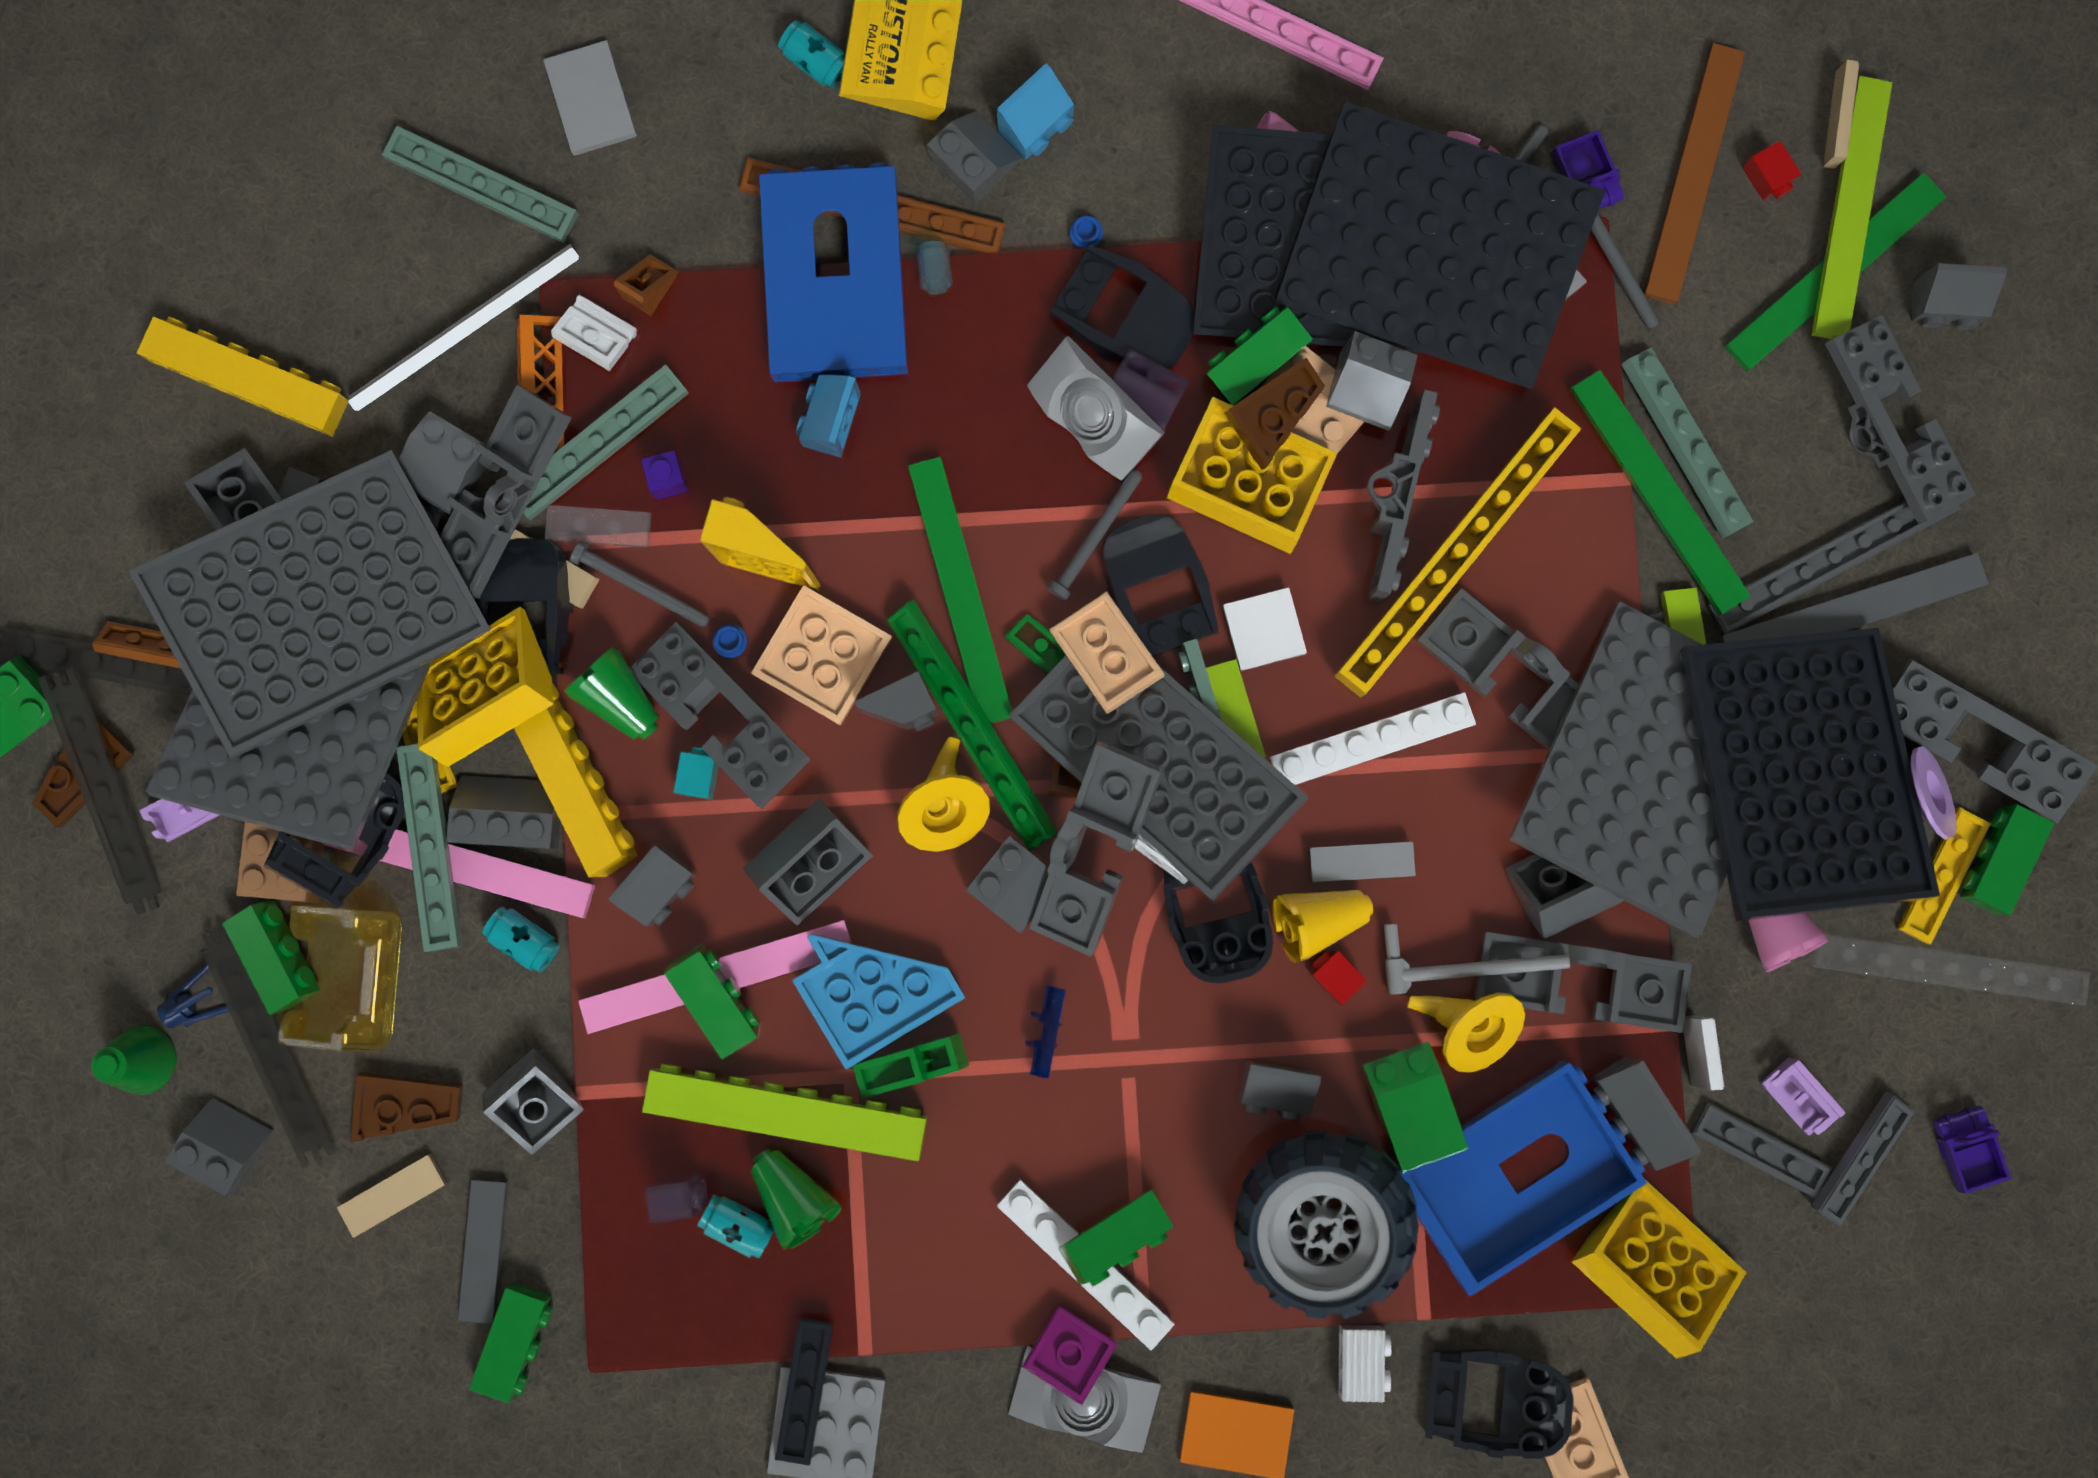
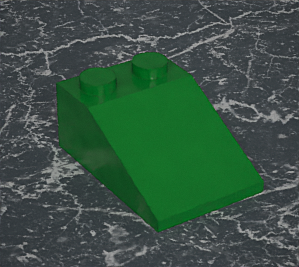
(21, 703)
(1414, 1107)

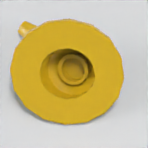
(945, 807)
(1476, 1030)

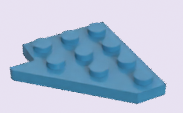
(871, 995)

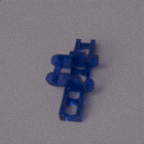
(1051, 1018)

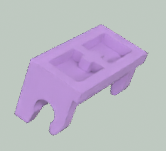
(174, 819)
(1802, 1097)

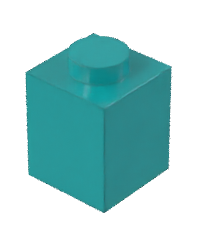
(696, 774)

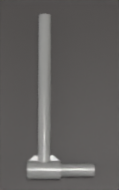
(1401, 976)

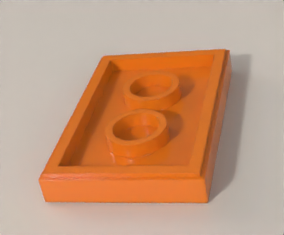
(1236, 1434)

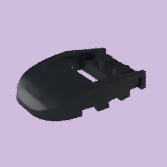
(1156, 325)
(1146, 551)
(534, 573)
(325, 878)
(1224, 947)
(1534, 1405)

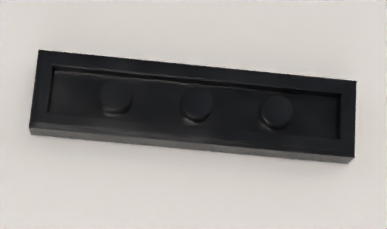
(804, 1390)

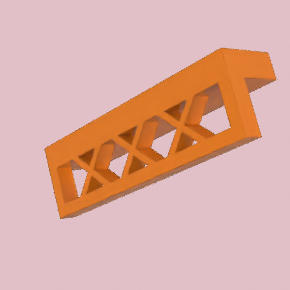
(526, 360)

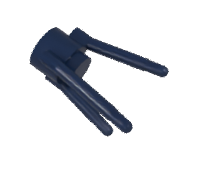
(181, 1008)

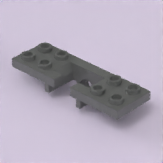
(523, 447)
(1923, 469)
(1395, 508)
(1475, 642)
(686, 680)
(2030, 767)
(1113, 802)
(1642, 989)

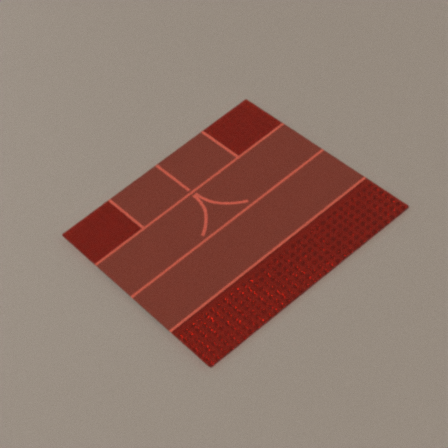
(1144, 1047)

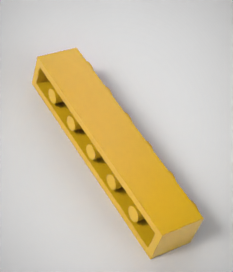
(243, 376)
(576, 790)

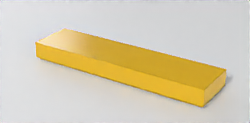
(1950, 864)

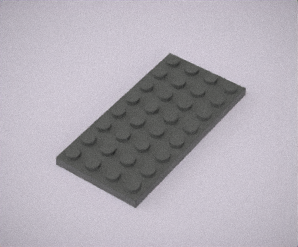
(1215, 792)

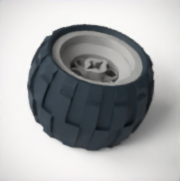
(1307, 1267)

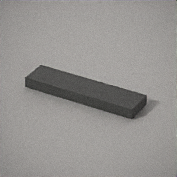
(1761, 1150)
(1862, 1159)
(483, 1250)

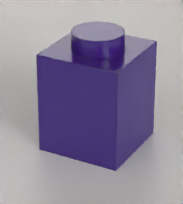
(665, 475)

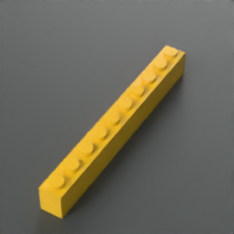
(1457, 552)

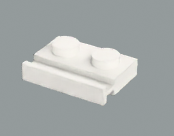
(594, 332)

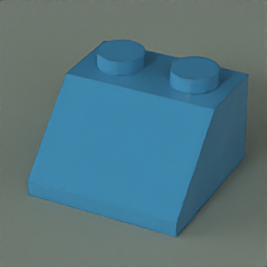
(1035, 113)
(830, 414)

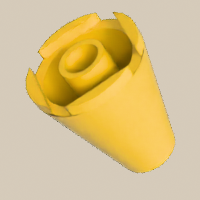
(1318, 919)

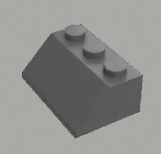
(232, 490)
(502, 814)
(807, 862)
(1555, 896)
(1644, 1114)

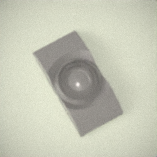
(1094, 410)
(1113, 1414)

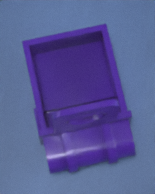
(1589, 162)
(1971, 1149)

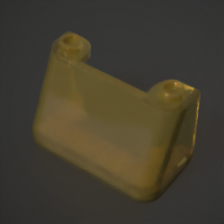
(357, 972)

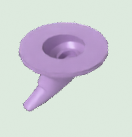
(1933, 793)

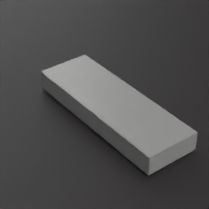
(1362, 861)

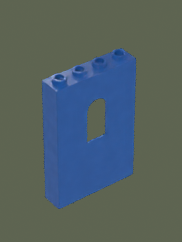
(833, 322)
(1475, 1211)

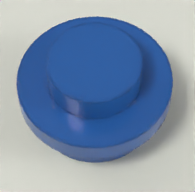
(1086, 232)
(730, 641)

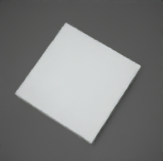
(1264, 629)
(1703, 1053)

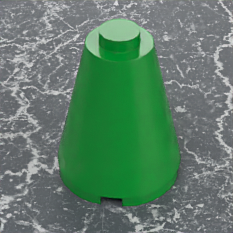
(615, 695)
(136, 1060)
(791, 1198)

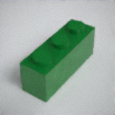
(1258, 354)
(2006, 859)
(271, 956)
(713, 1000)
(1116, 1239)
(512, 1343)

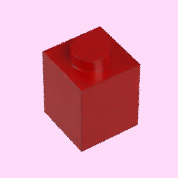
(1772, 171)
(1337, 976)

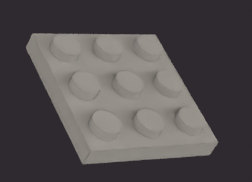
(845, 1428)

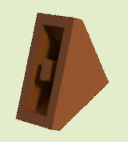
(646, 283)

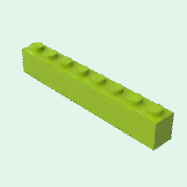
(785, 1113)

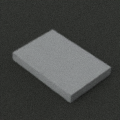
(590, 98)

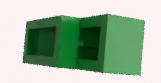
(911, 1065)

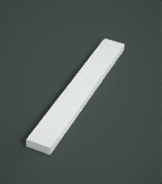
(463, 328)

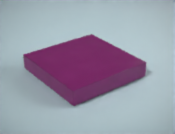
(1069, 1355)

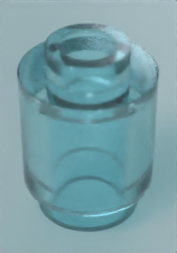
(934, 267)

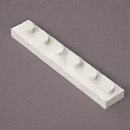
(1375, 739)
(1114, 1293)

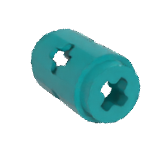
(812, 53)
(532, 954)
(719, 1222)

